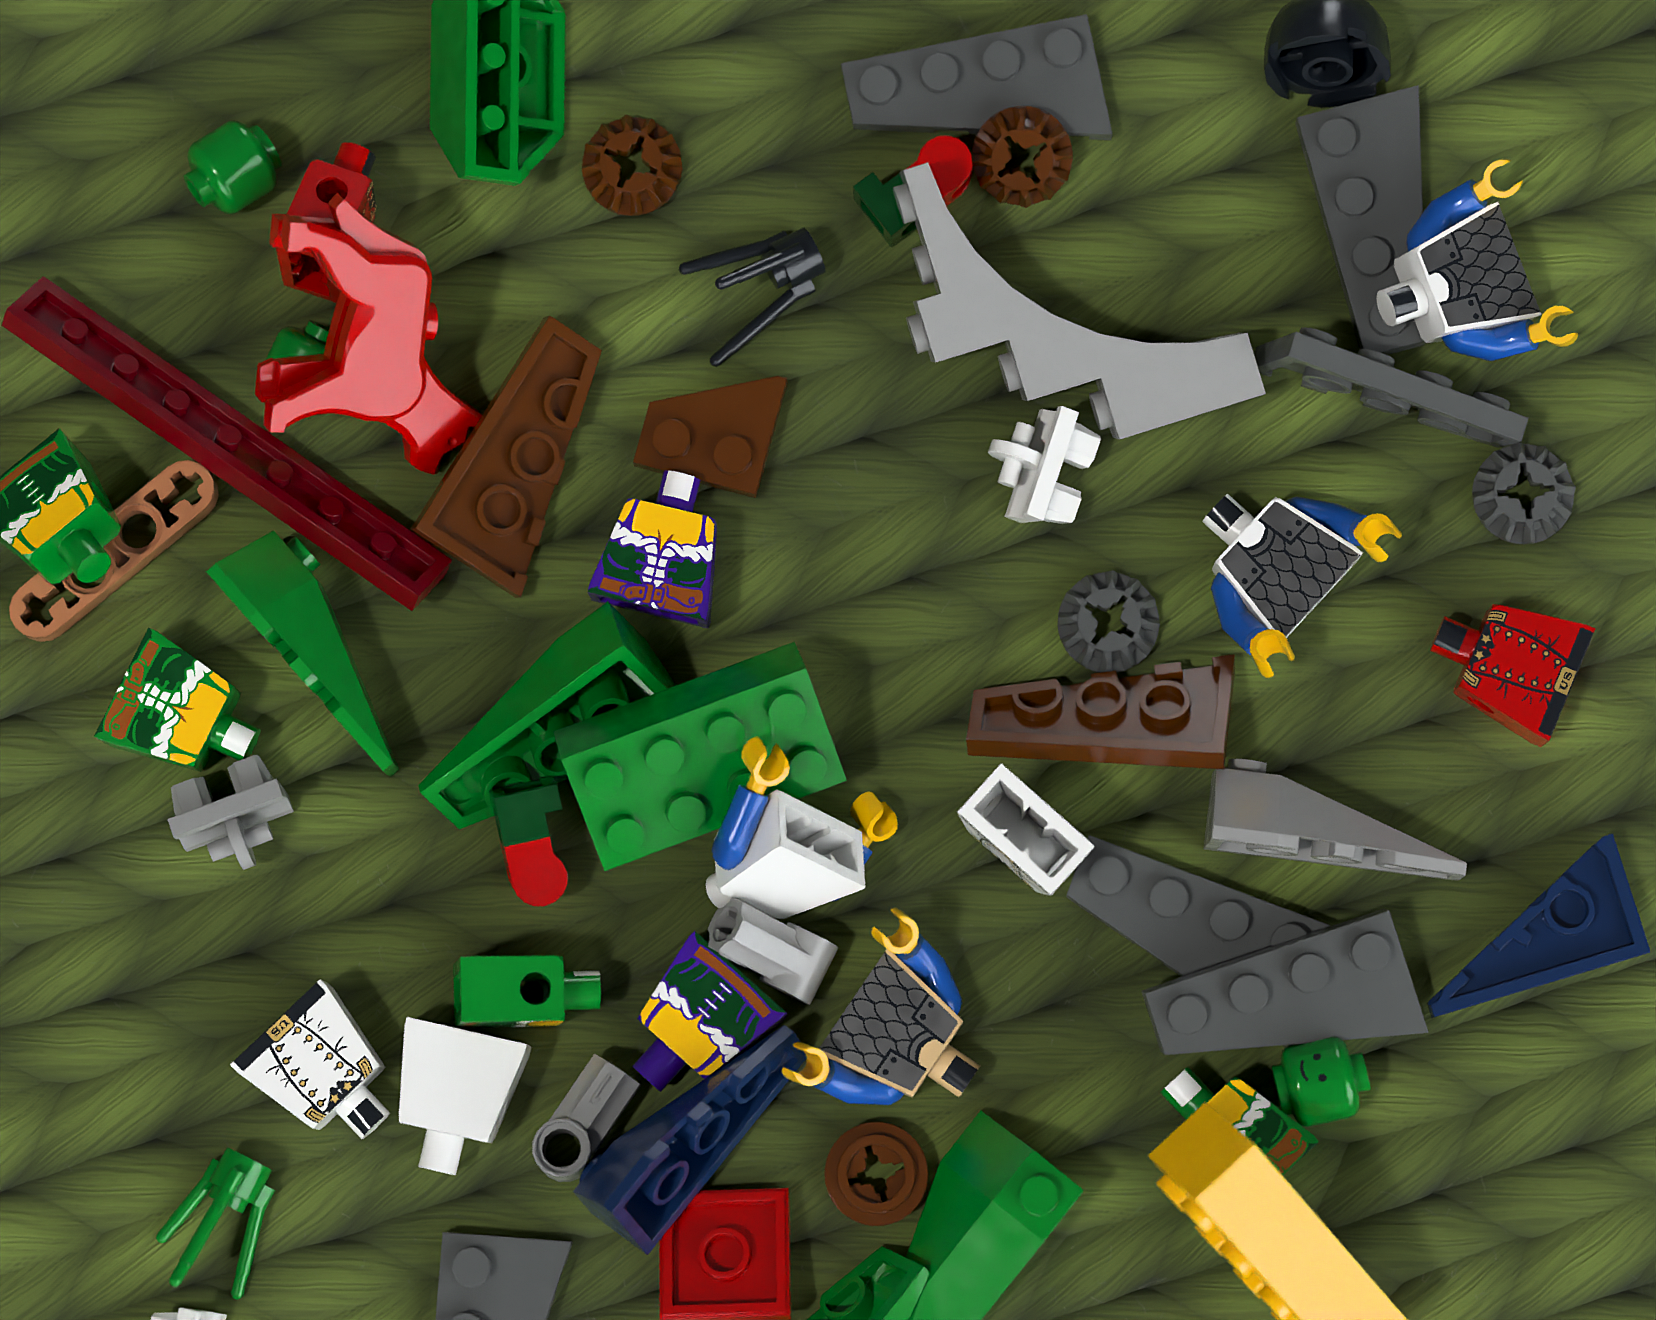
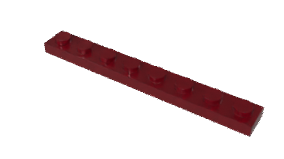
(226, 443)

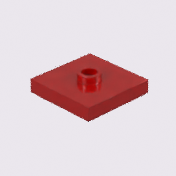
(728, 1257)

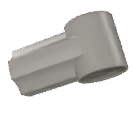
(781, 953)
(586, 1113)

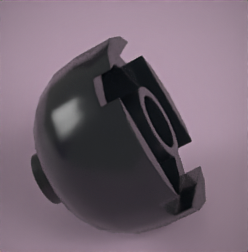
(1327, 51)

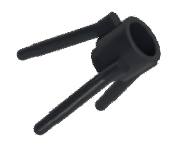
(785, 258)

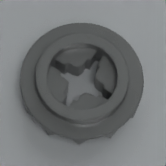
(1504, 515)
(1114, 651)

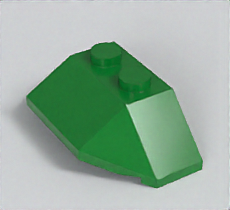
(497, 85)

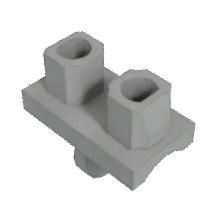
(235, 821)

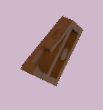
(714, 434)

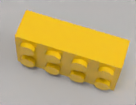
(1263, 1225)

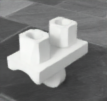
(1034, 463)

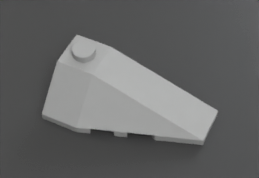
(1288, 821)

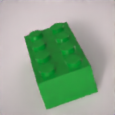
(675, 757)

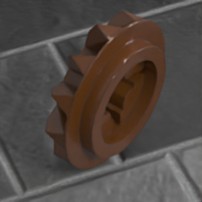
(1027, 127)
(643, 191)
(891, 1146)

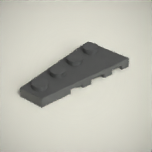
(973, 78)
(1369, 197)
(1390, 390)
(1176, 913)
(1307, 989)
(498, 1277)

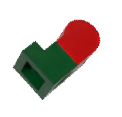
(951, 168)
(525, 840)

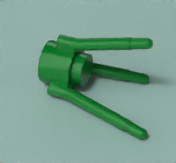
(232, 1184)

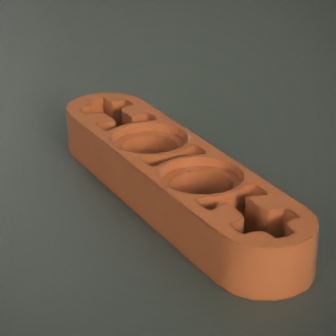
(124, 559)

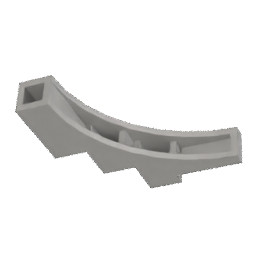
(975, 308)

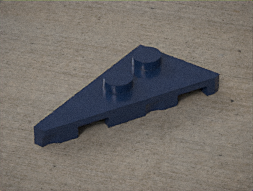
(1570, 929)

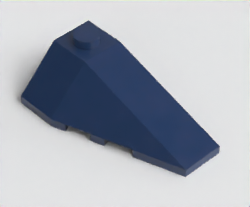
(671, 1155)

